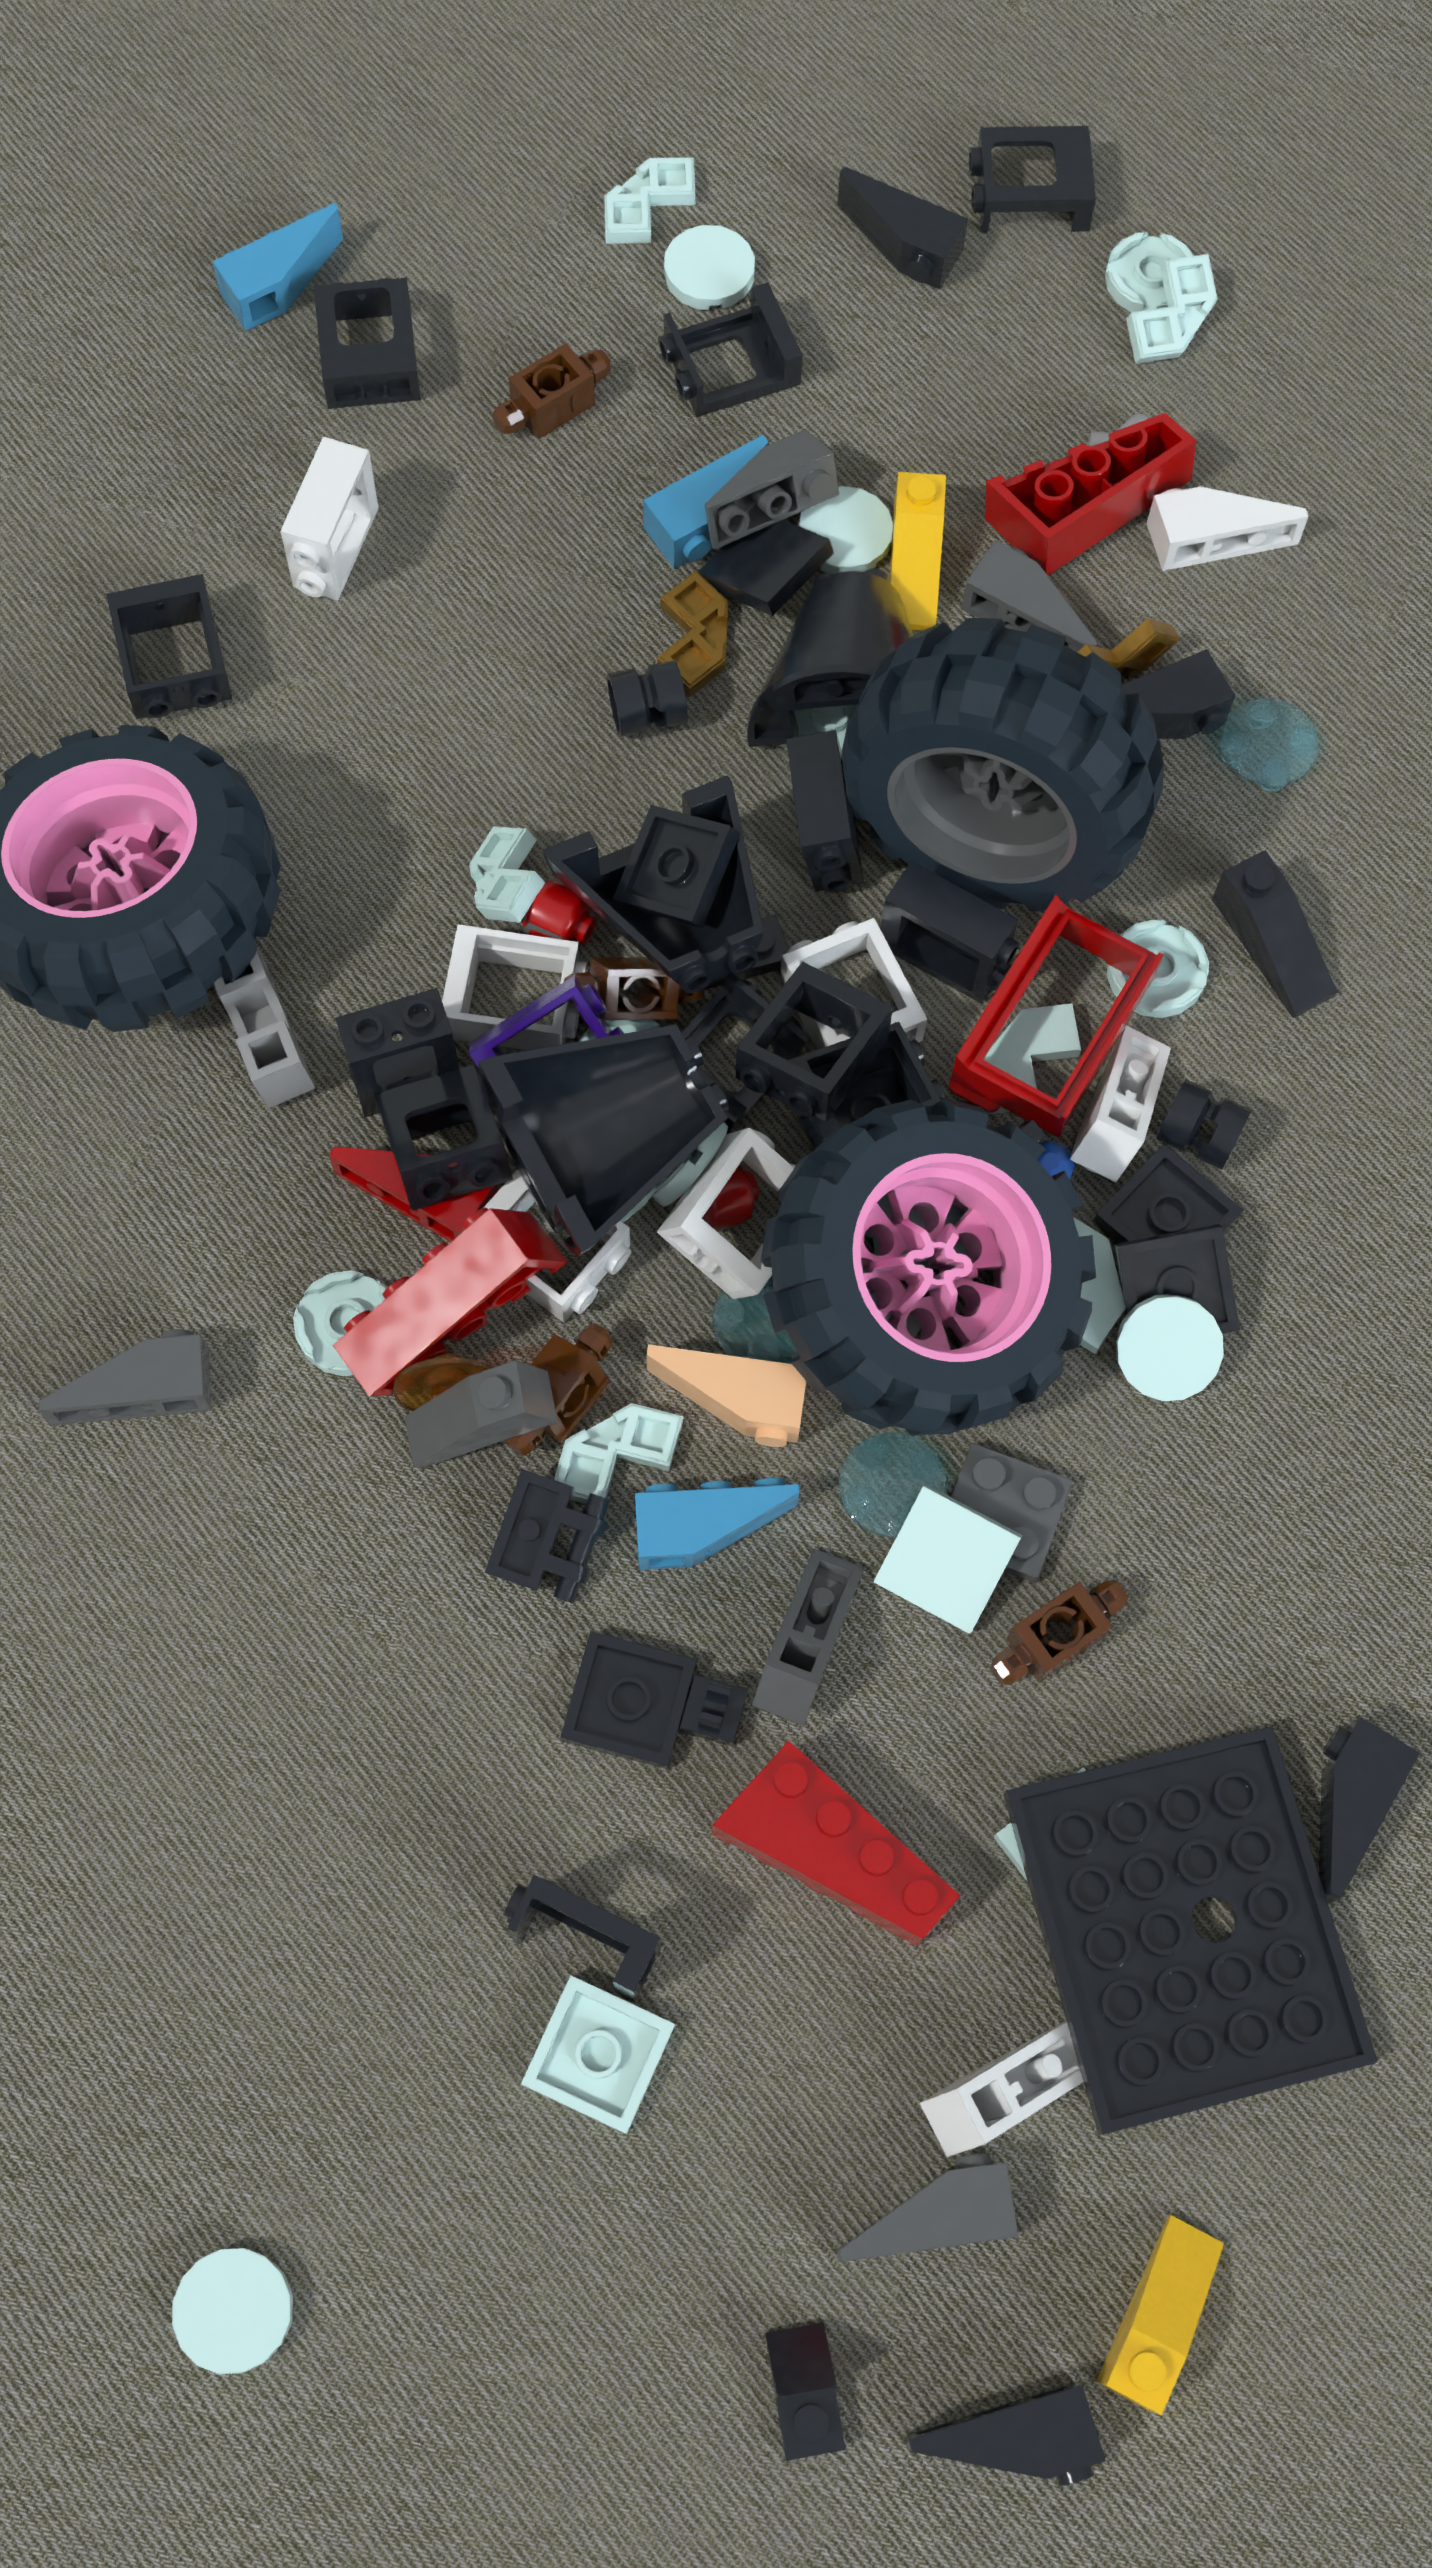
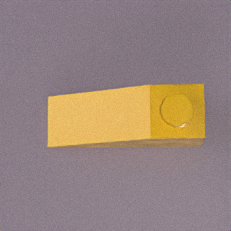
(918, 544)
(1162, 2317)

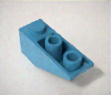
(274, 270)
(693, 1525)

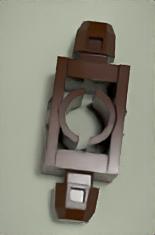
(551, 391)
(653, 1003)
(574, 1383)
(1092, 1616)

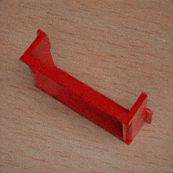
(992, 1087)

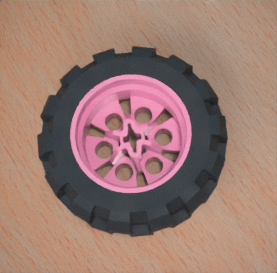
(85, 837)
(1012, 1224)

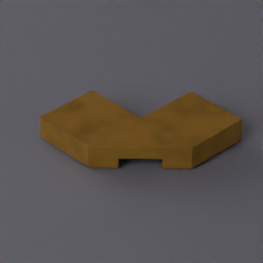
(704, 616)
(1139, 648)

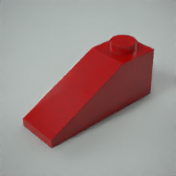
(379, 1176)

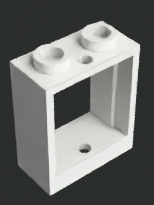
(330, 519)
(845, 942)
(516, 950)
(702, 1243)
(582, 1291)

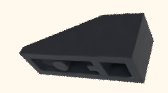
(907, 230)
(1185, 696)
(1274, 932)
(1356, 1795)
(1031, 2436)

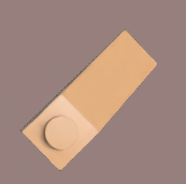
(745, 1393)

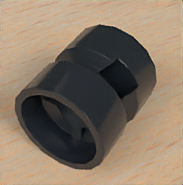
(647, 698)
(1186, 1116)

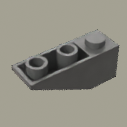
(772, 487)

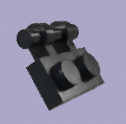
(531, 1530)

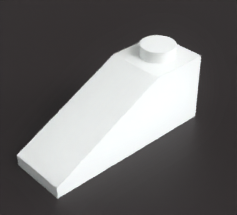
(1217, 525)
(1121, 1105)
(1003, 2091)

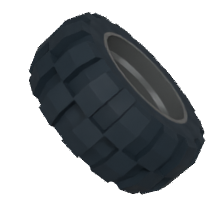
(1003, 763)

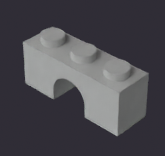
(265, 1034)

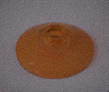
(432, 1377)

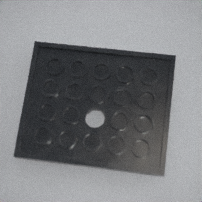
(1148, 2001)

